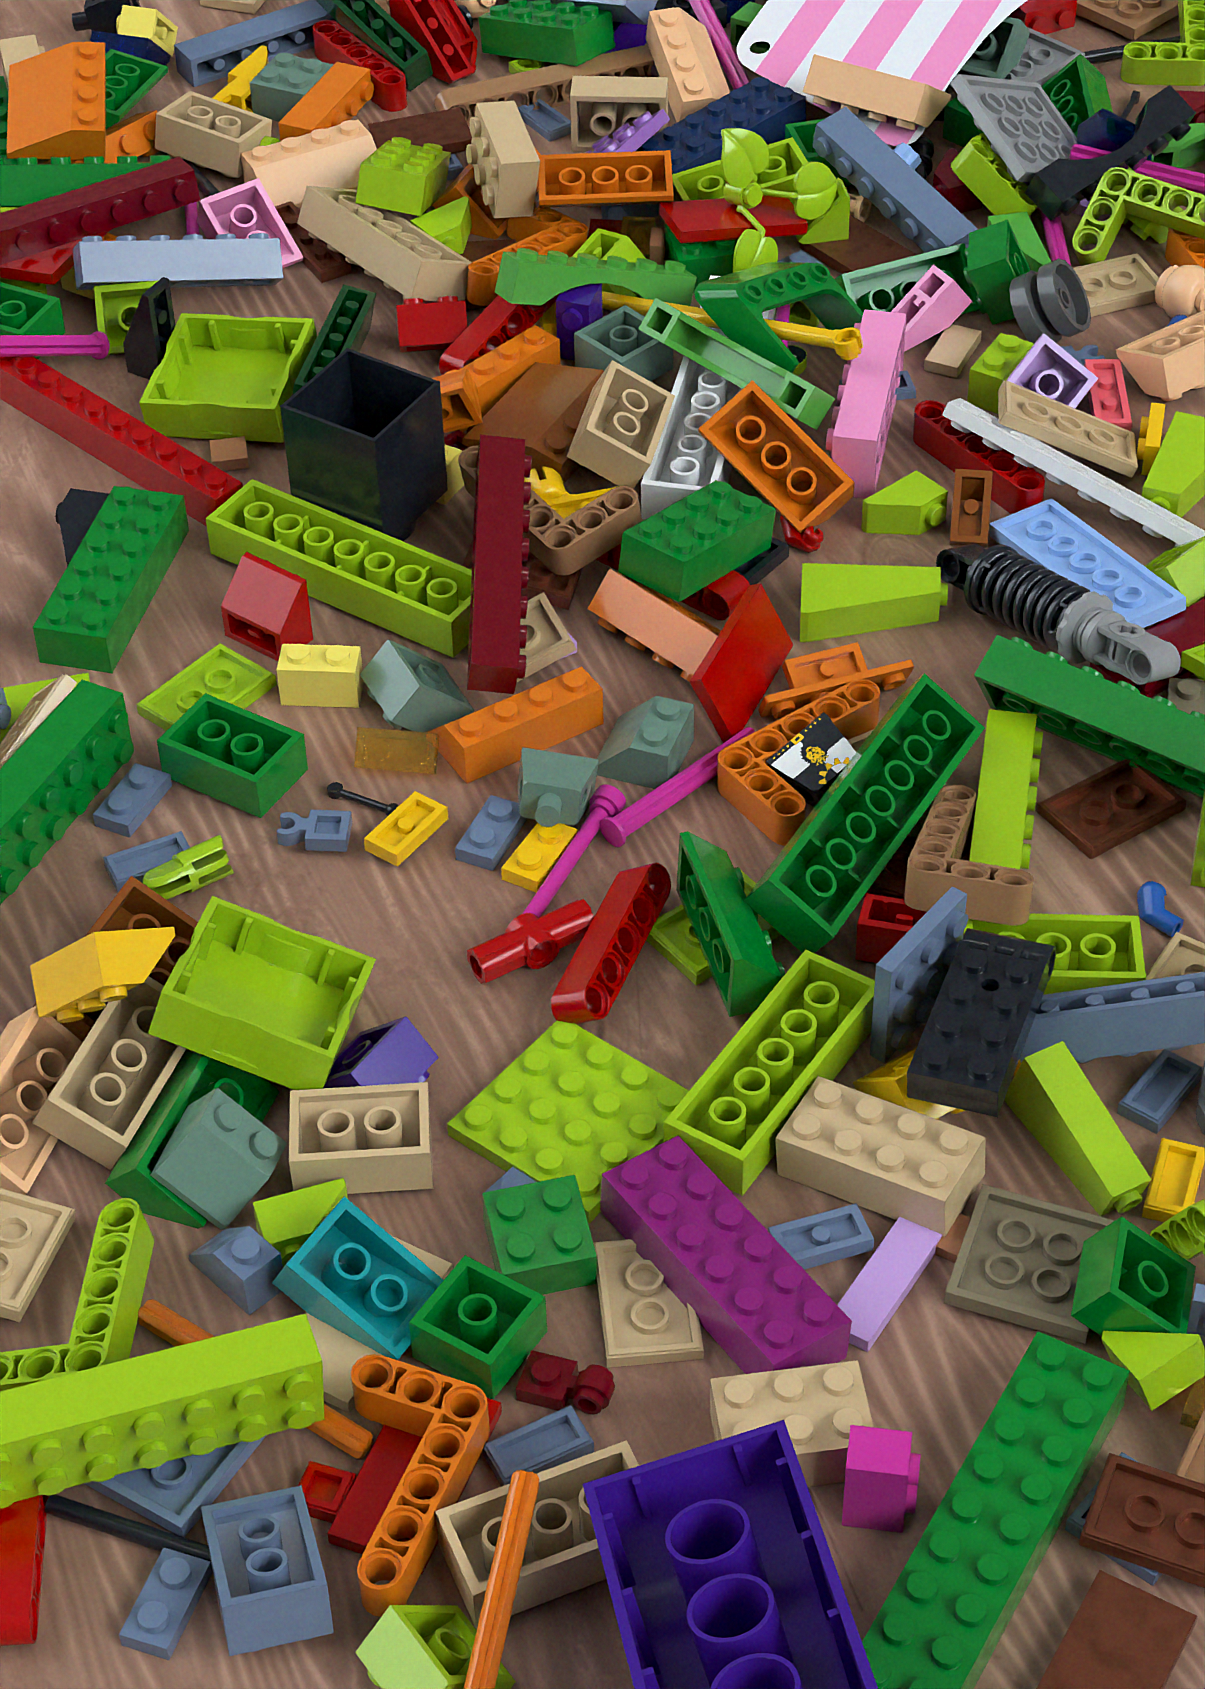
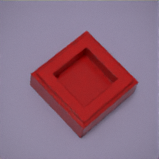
(325, 1489)

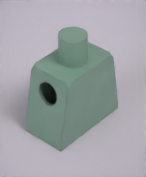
(555, 786)

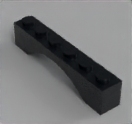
(1067, 181)

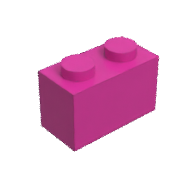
(879, 1479)

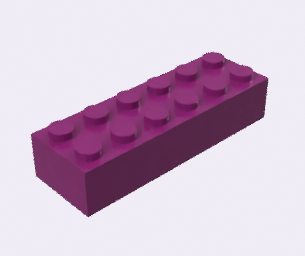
(723, 1262)

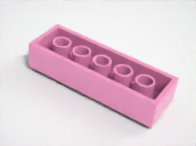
(868, 400)

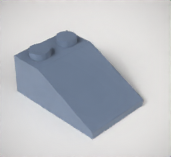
(267, 1570)

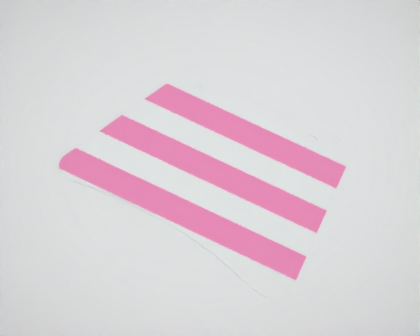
(897, 37)

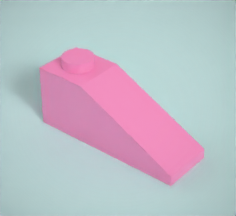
(931, 306)

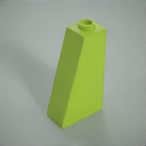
(1179, 468)
(867, 598)
(1076, 1129)

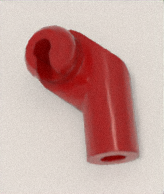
(806, 541)

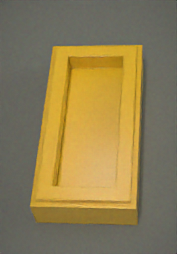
(1173, 1179)

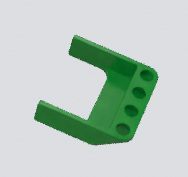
(741, 297)

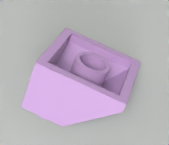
(1053, 373)

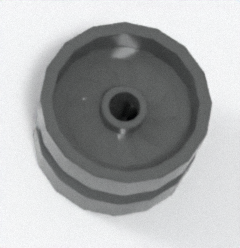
(1050, 302)

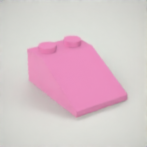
(246, 212)

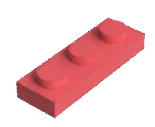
(1108, 394)

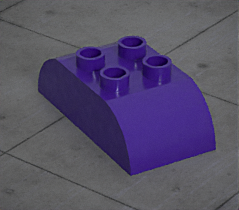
(725, 1571)

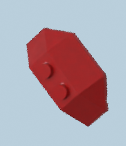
(442, 32)

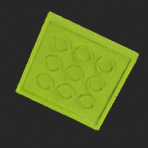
(568, 1111)

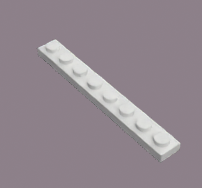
(1065, 470)

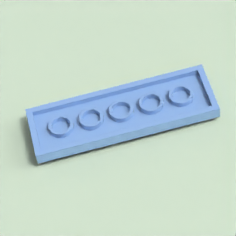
(1081, 554)

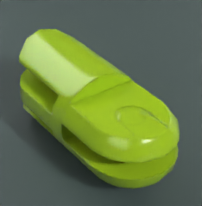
(190, 869)

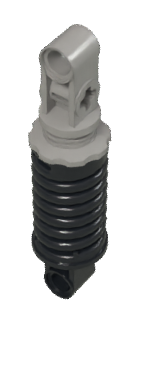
(1055, 612)

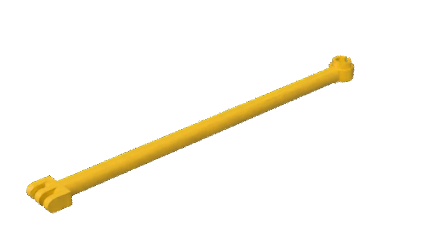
(846, 341)

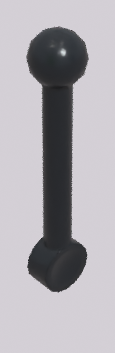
(1134, 100)
(335, 791)

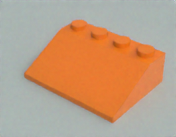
(58, 103)

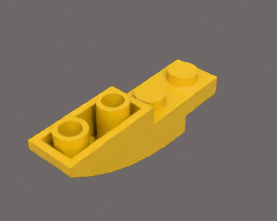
(238, 89)

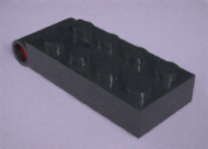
(980, 1022)

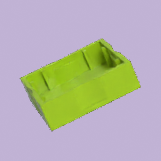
(227, 376)
(262, 996)

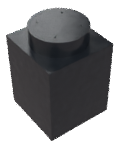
(367, 443)

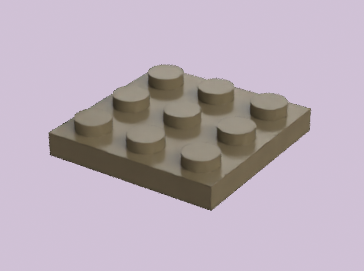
(1022, 1262)

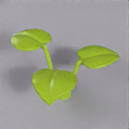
(741, 159)

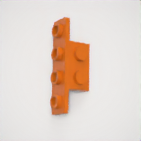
(825, 671)

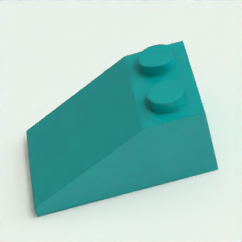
(359, 1280)

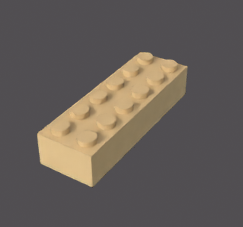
(384, 245)

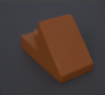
(971, 507)

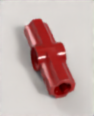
(530, 941)

